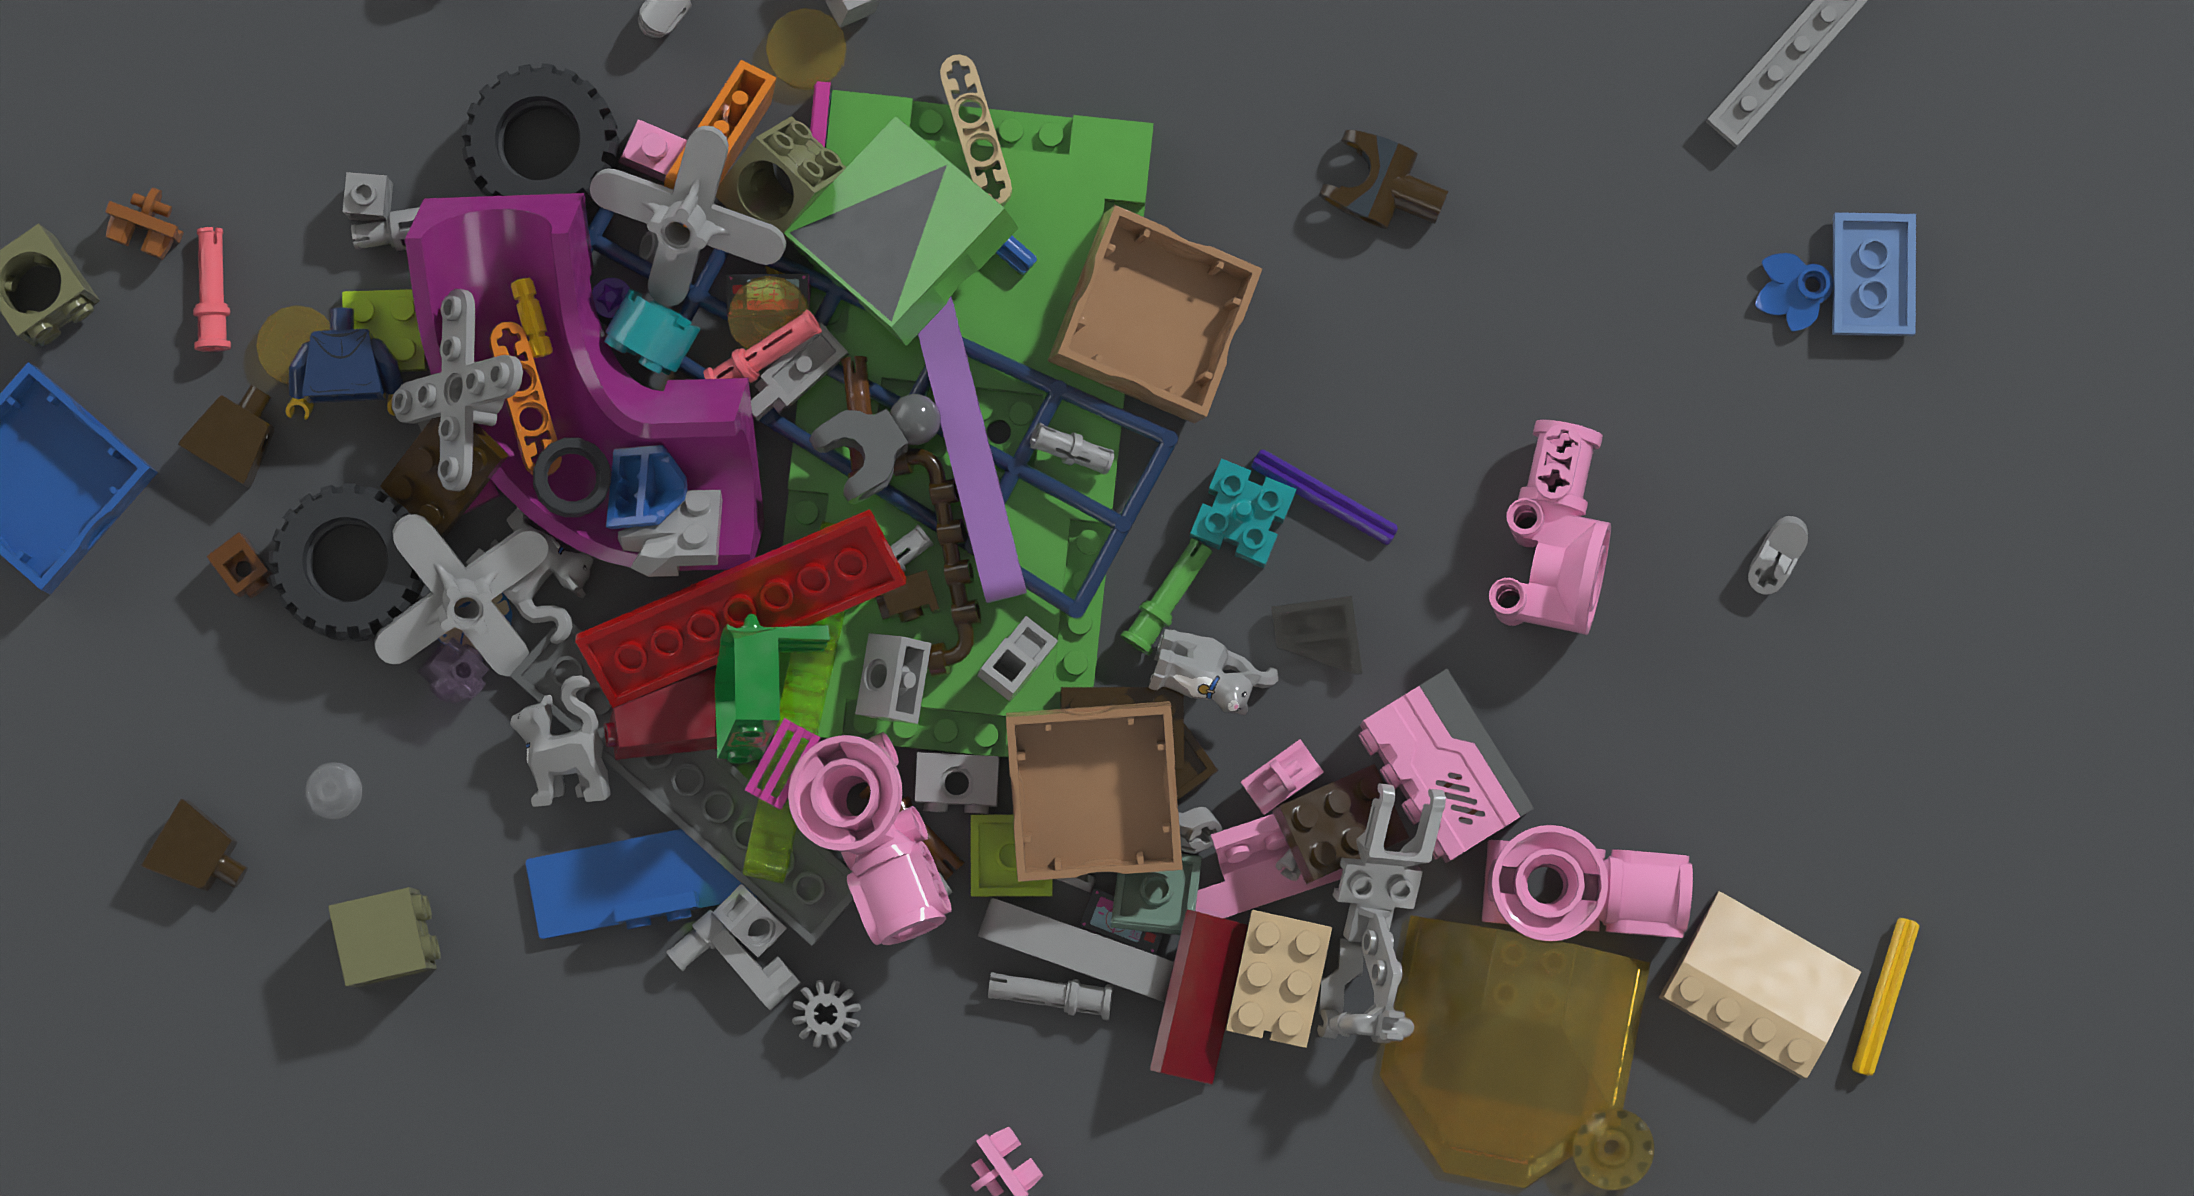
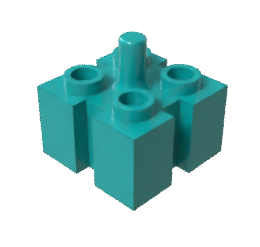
(1242, 513)

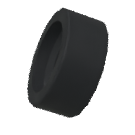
(582, 448)

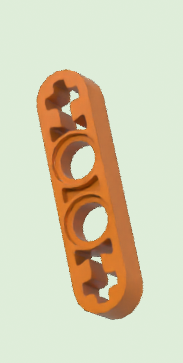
(530, 398)

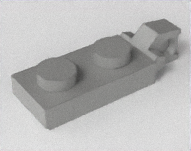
(797, 373)

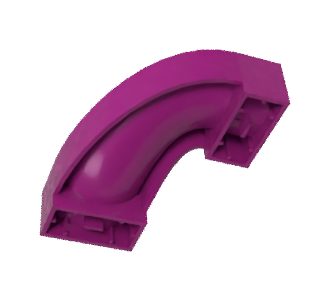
(589, 395)

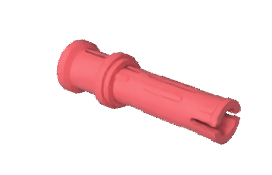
(211, 306)
(750, 361)

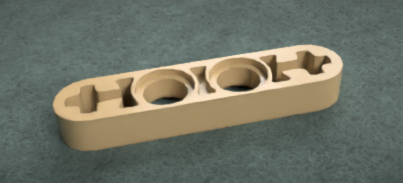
(979, 130)

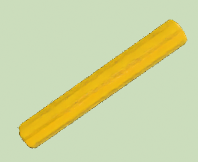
(1885, 996)

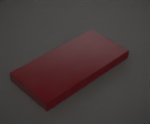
(1199, 997)

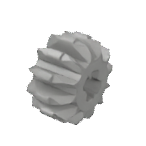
(826, 1000)

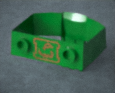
(750, 683)

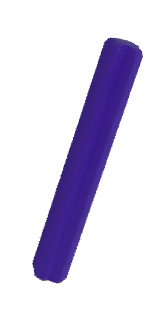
(1325, 497)

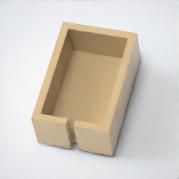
(1278, 978)

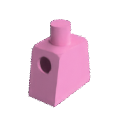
(651, 150)

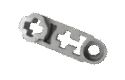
(769, 984)

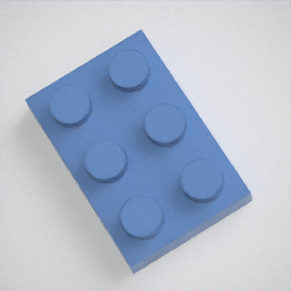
(1874, 274)

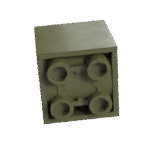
(752, 184)
(75, 297)
(384, 937)

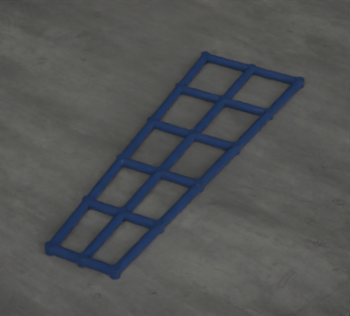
(1015, 466)

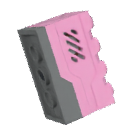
(1440, 744)

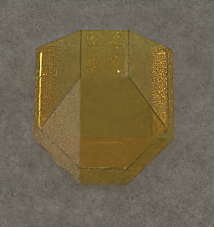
(1509, 1045)

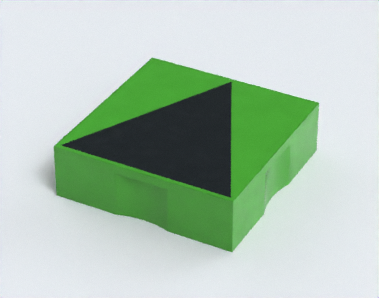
(901, 230)

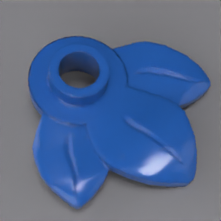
(1788, 292)

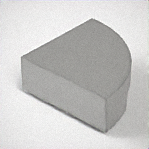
(1084, 882)

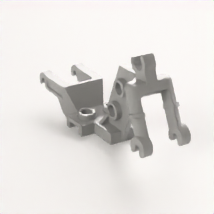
(1374, 890)

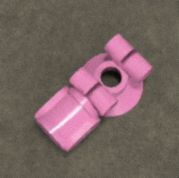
(1569, 548)
(884, 849)
(1626, 891)

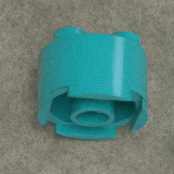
(651, 331)

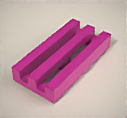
(765, 795)

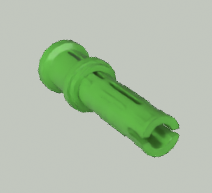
(1156, 613)

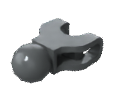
(878, 439)

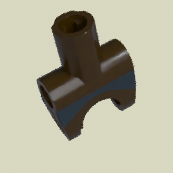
(1387, 185)

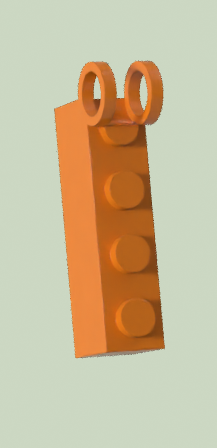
(735, 112)

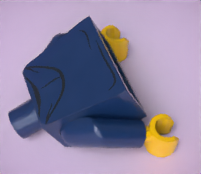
(342, 367)

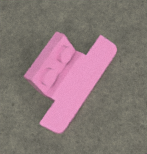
(1249, 870)

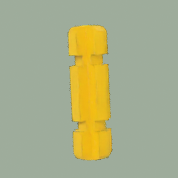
(531, 317)

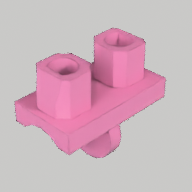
(1282, 777)
(995, 1149)

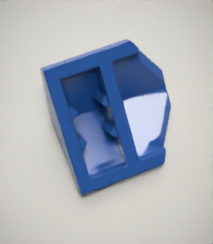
(644, 487)

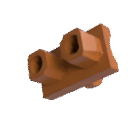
(125, 220)

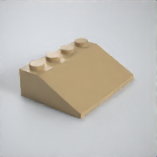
(1761, 985)

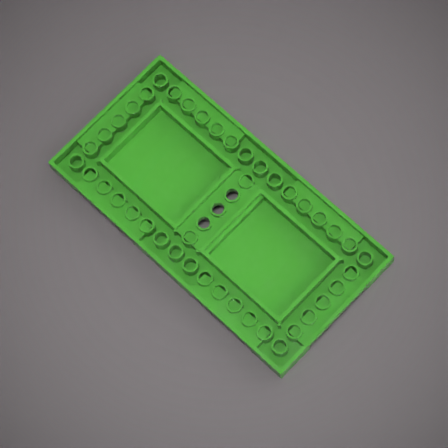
(1062, 184)

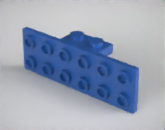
(625, 884)

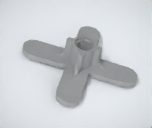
(692, 205)
(461, 393)
(452, 581)

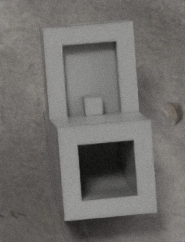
(1017, 658)

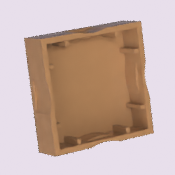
(1154, 314)
(1094, 791)

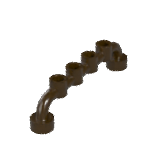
(956, 571)

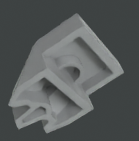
(682, 539)

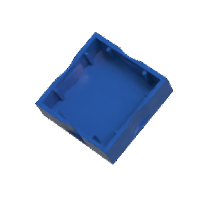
(58, 478)

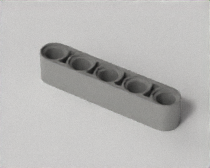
(1076, 949)

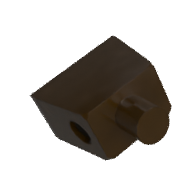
(232, 436)
(194, 850)

